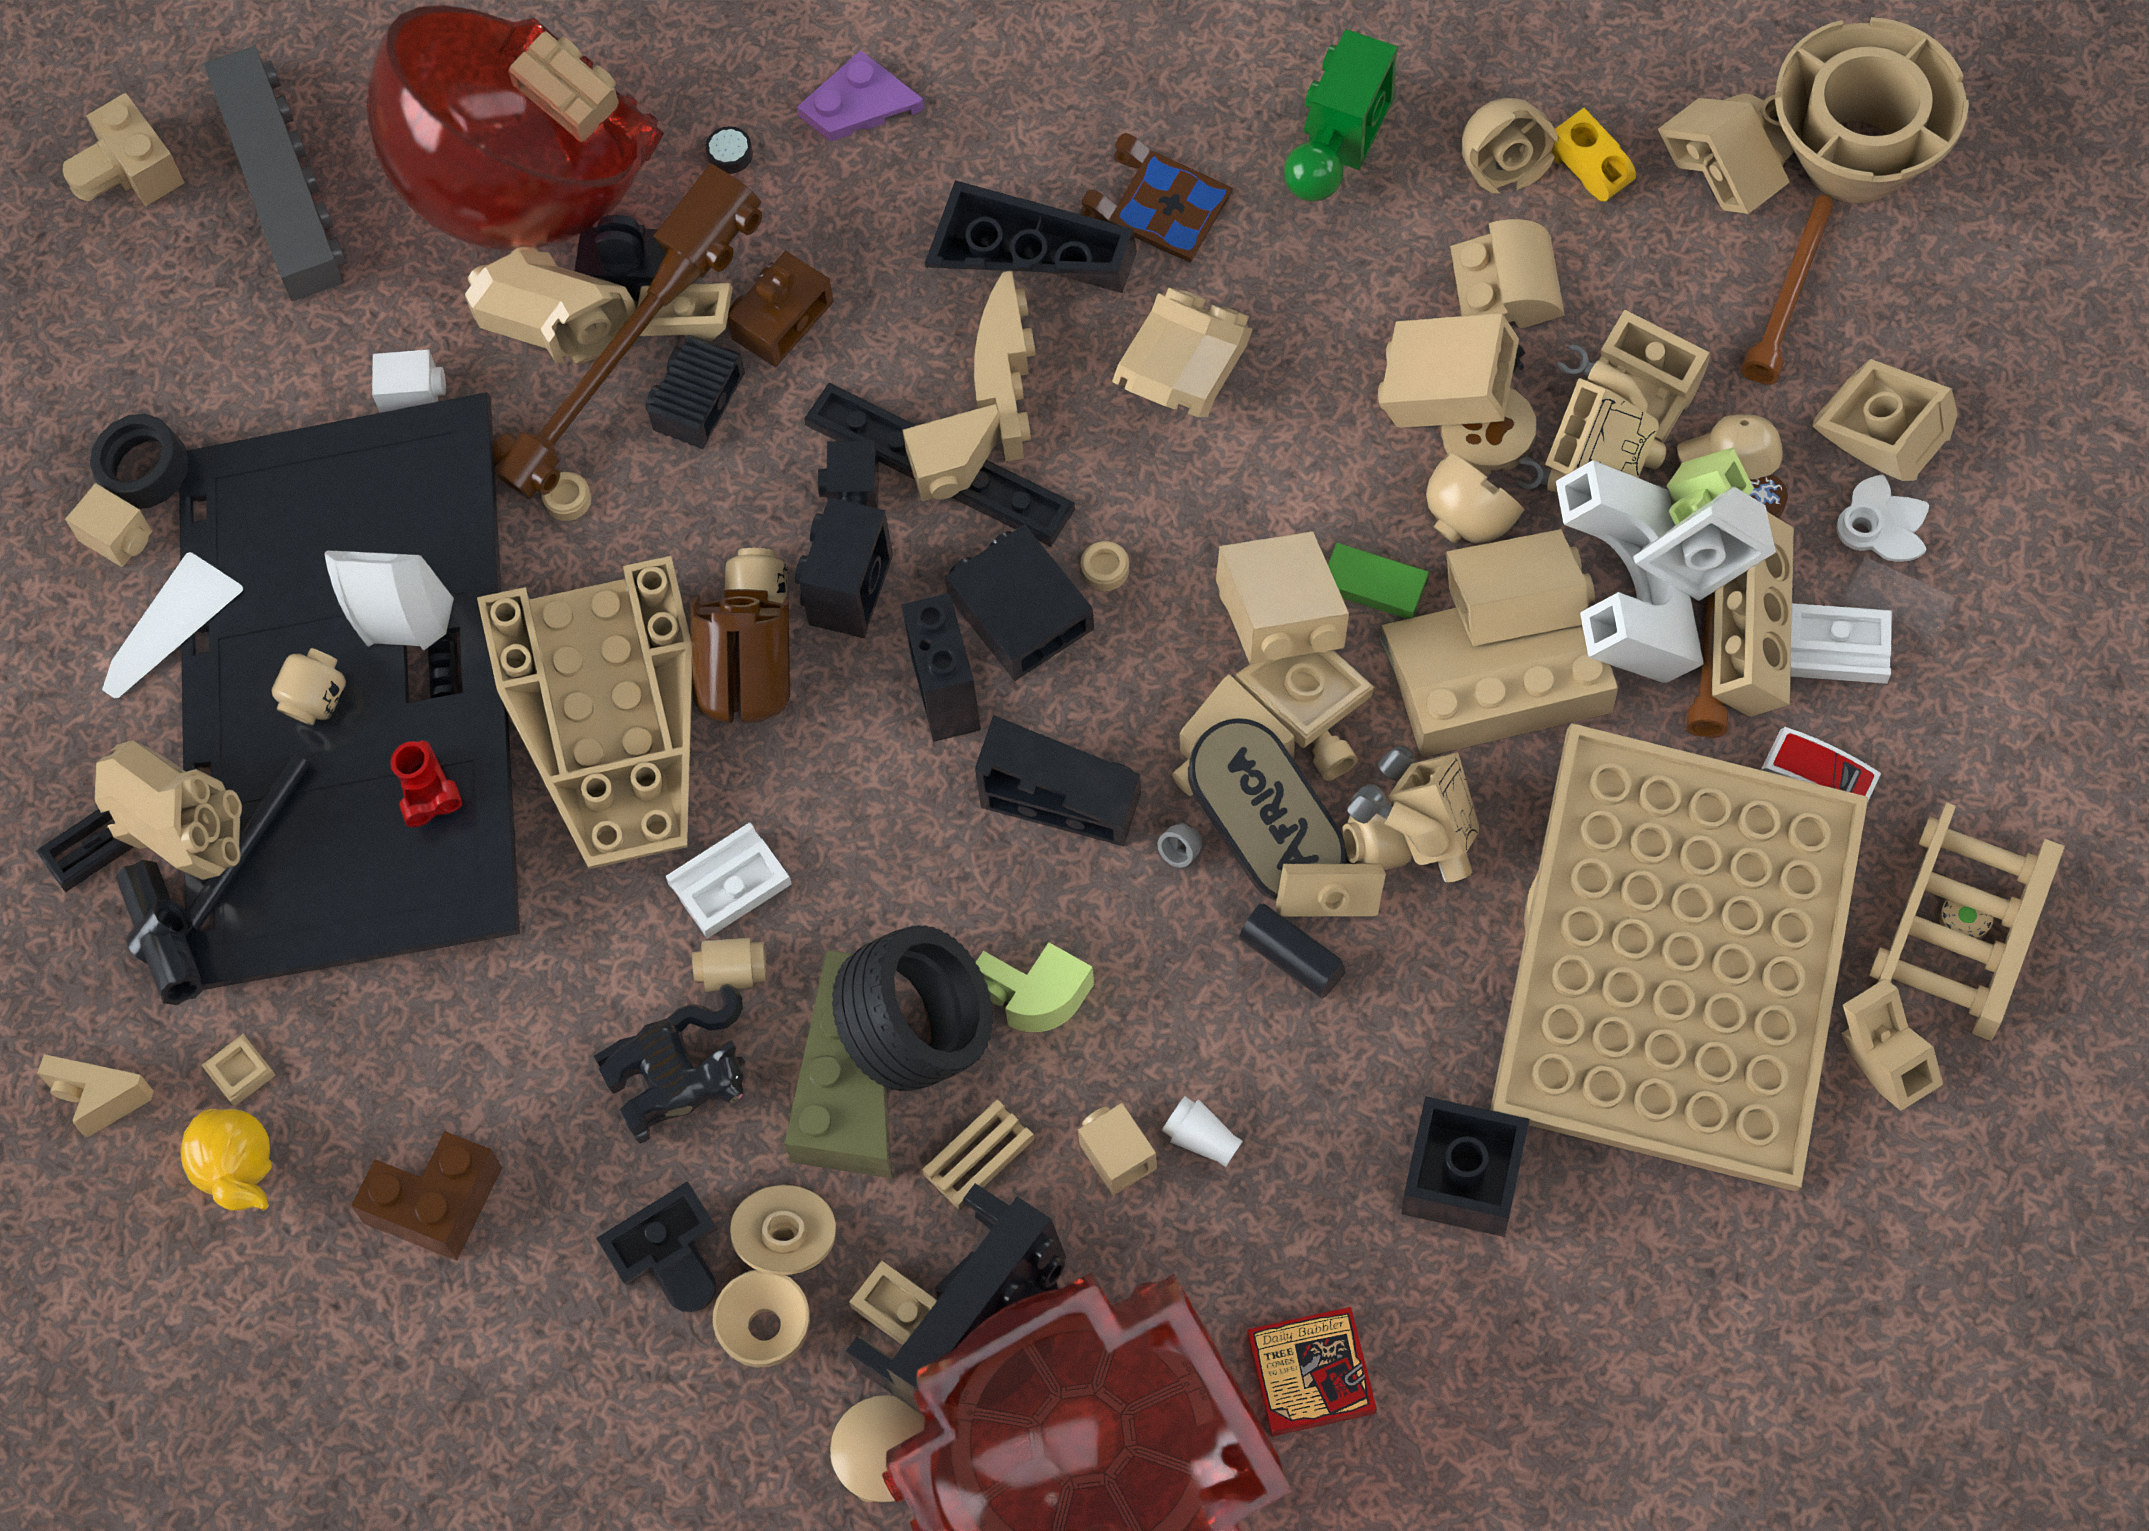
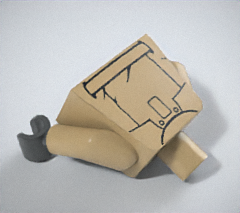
(1601, 424)
(1427, 806)

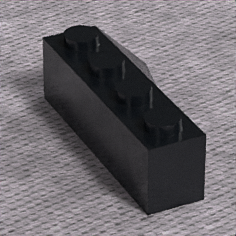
(1014, 234)

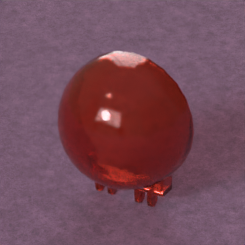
(477, 149)

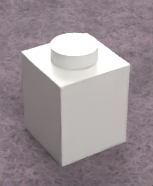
(406, 380)

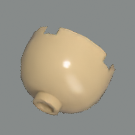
(1513, 136)
(1469, 503)

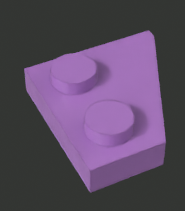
(857, 98)

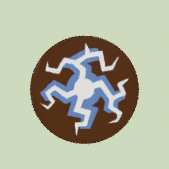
(1771, 493)

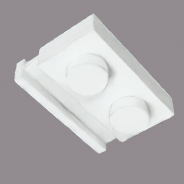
(1840, 643)
(728, 880)

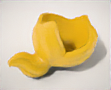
(227, 1157)

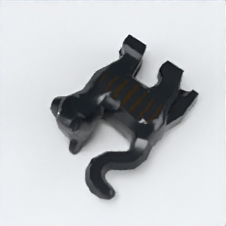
(664, 1062)

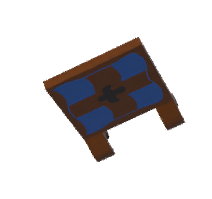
(1163, 203)

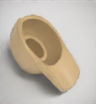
(1752, 438)

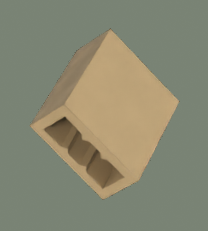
(1449, 370)
(1518, 587)
(1282, 597)

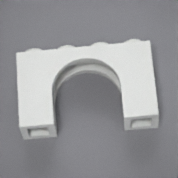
(1658, 629)

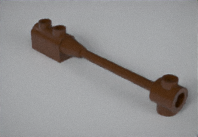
(694, 241)

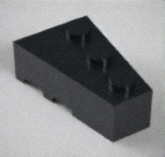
(1055, 784)

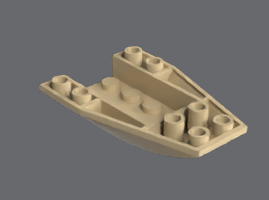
(603, 705)

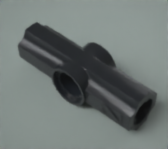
(159, 932)

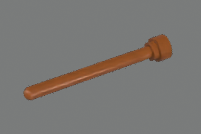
(1764, 360)
(1707, 714)

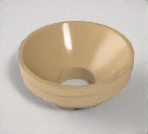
(746, 1298)

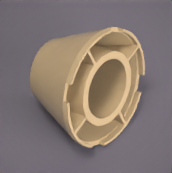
(1874, 76)

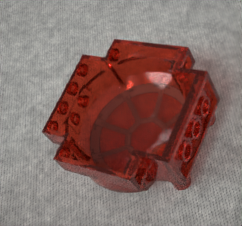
(1085, 1422)

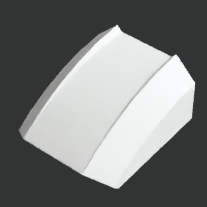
(390, 597)

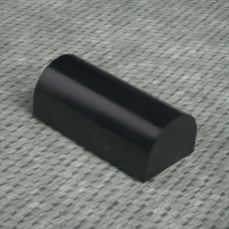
(1292, 950)

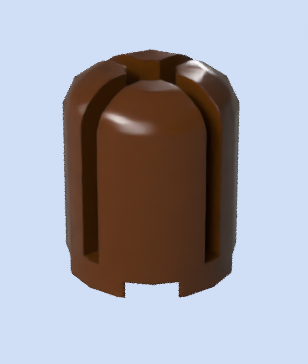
(740, 651)

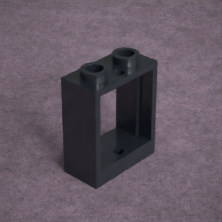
(941, 667)

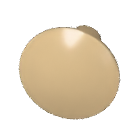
(862, 1443)

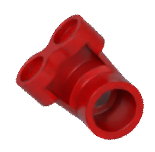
(423, 784)

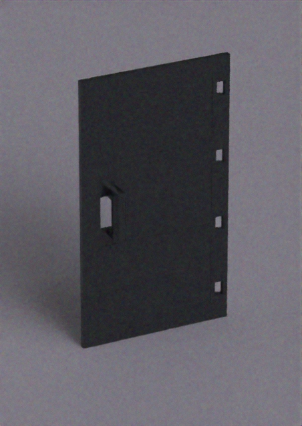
(338, 865)

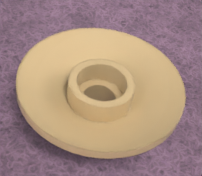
(783, 1213)

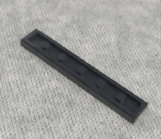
(993, 490)

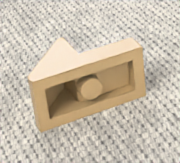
(696, 312)
(101, 1091)

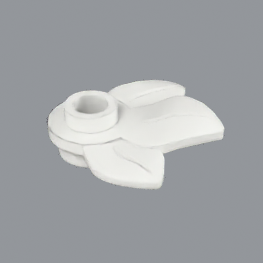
(1889, 521)

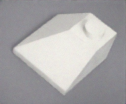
(1711, 545)

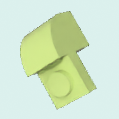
(1043, 996)

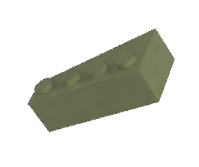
(837, 1109)

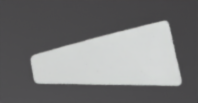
(181, 607)

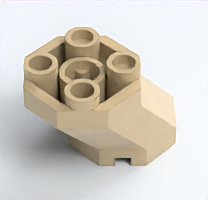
(548, 305)
(1183, 352)
(171, 811)

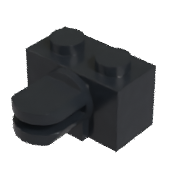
(620, 253)
(663, 1243)

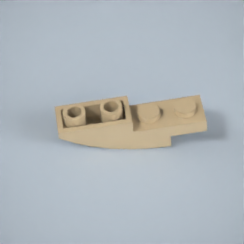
(1001, 361)

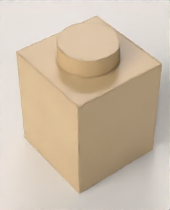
(109, 525)
(1116, 1147)

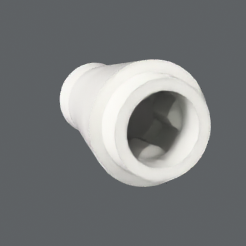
(1201, 1132)

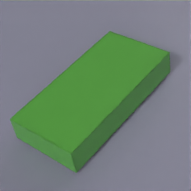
(1377, 581)

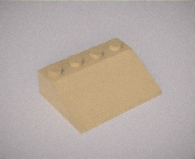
(1495, 689)

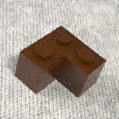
(433, 1208)

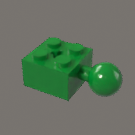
(1343, 114)

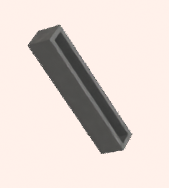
(274, 173)

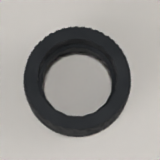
(872, 1020)

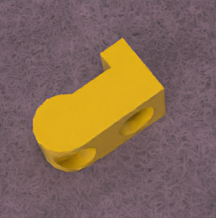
(1593, 155)

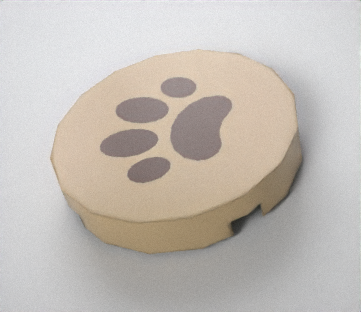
(1494, 444)

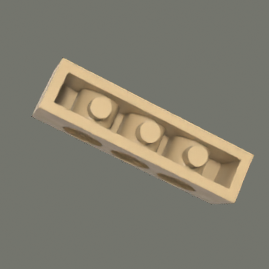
(1755, 631)

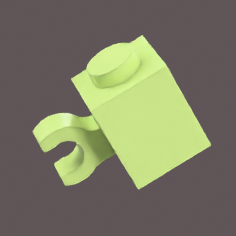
(1703, 480)

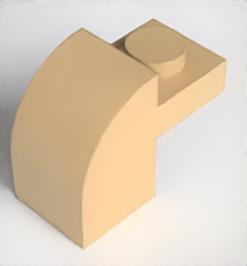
(1886, 1049)

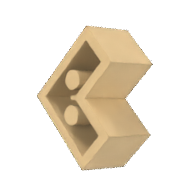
(1730, 149)

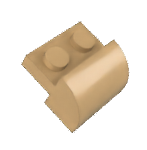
(1509, 273)
(1661, 365)

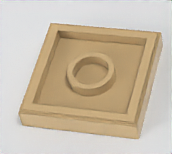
(1306, 691)

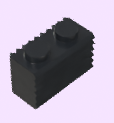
(694, 391)

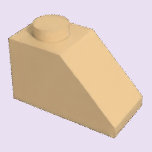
(951, 451)

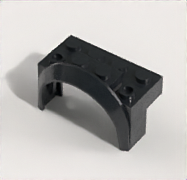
(1015, 1251)

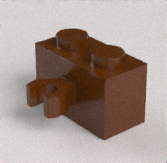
(779, 308)

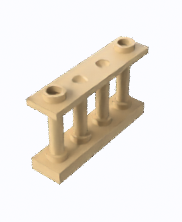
(2017, 914)

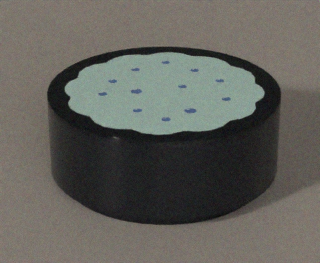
(729, 149)

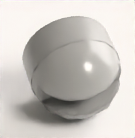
(1171, 841)

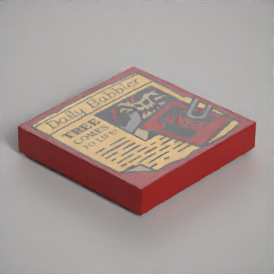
(1311, 1371)

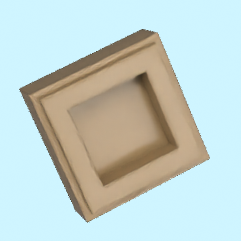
(238, 1070)

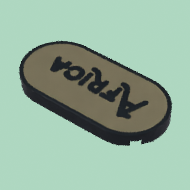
(1261, 802)

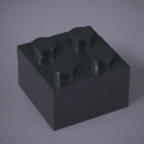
(844, 567)
(1465, 1166)

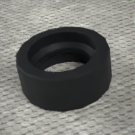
(119, 440)

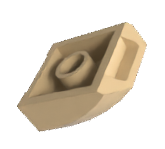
(1889, 419)

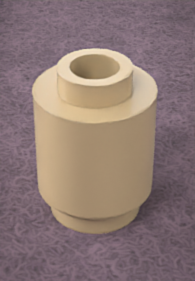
(730, 962)

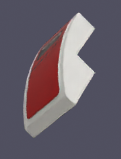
(1819, 763)

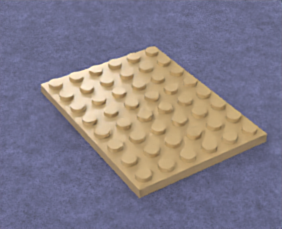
(1681, 957)

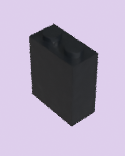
(1019, 601)

